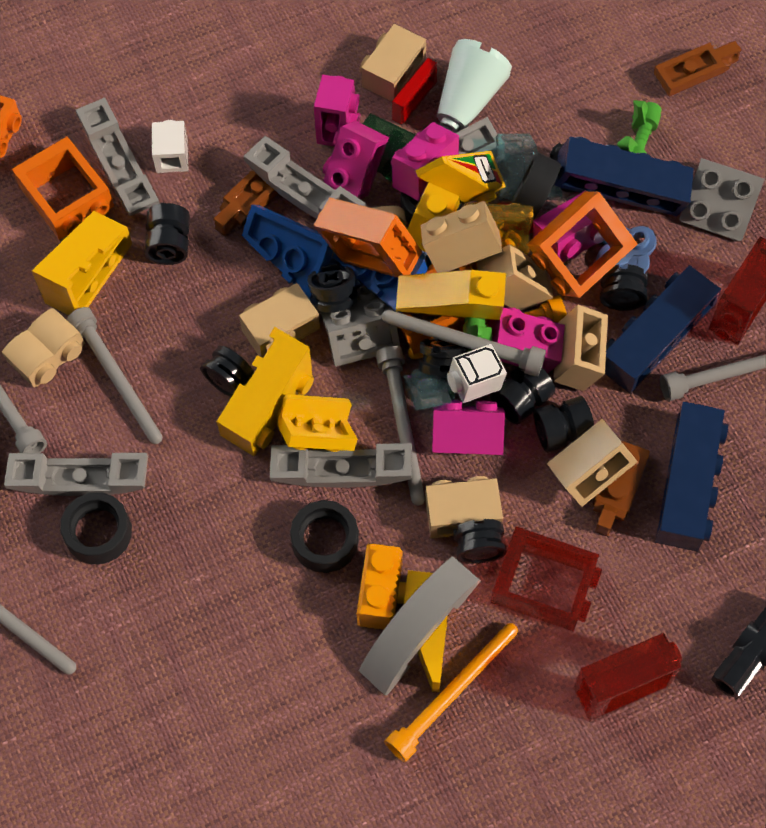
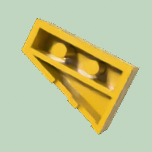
(82, 263)
(256, 407)

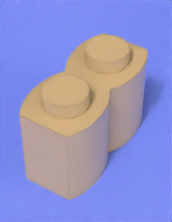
(44, 348)

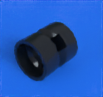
(167, 233)
(522, 393)
(562, 424)

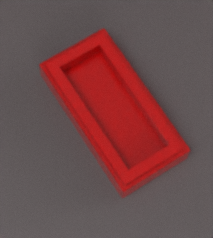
(414, 91)

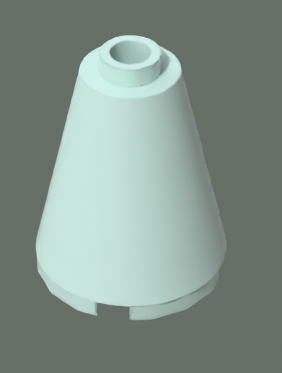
(470, 83)

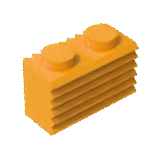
(379, 586)

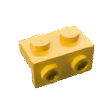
(316, 423)

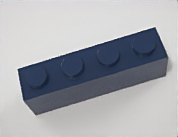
(624, 176)
(659, 327)
(691, 476)

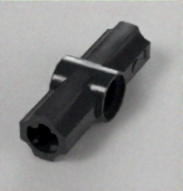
(744, 660)

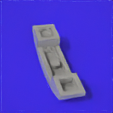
(116, 157)
(292, 181)
(343, 468)
(76, 475)
(416, 622)

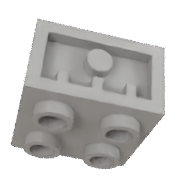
(722, 199)
(359, 330)

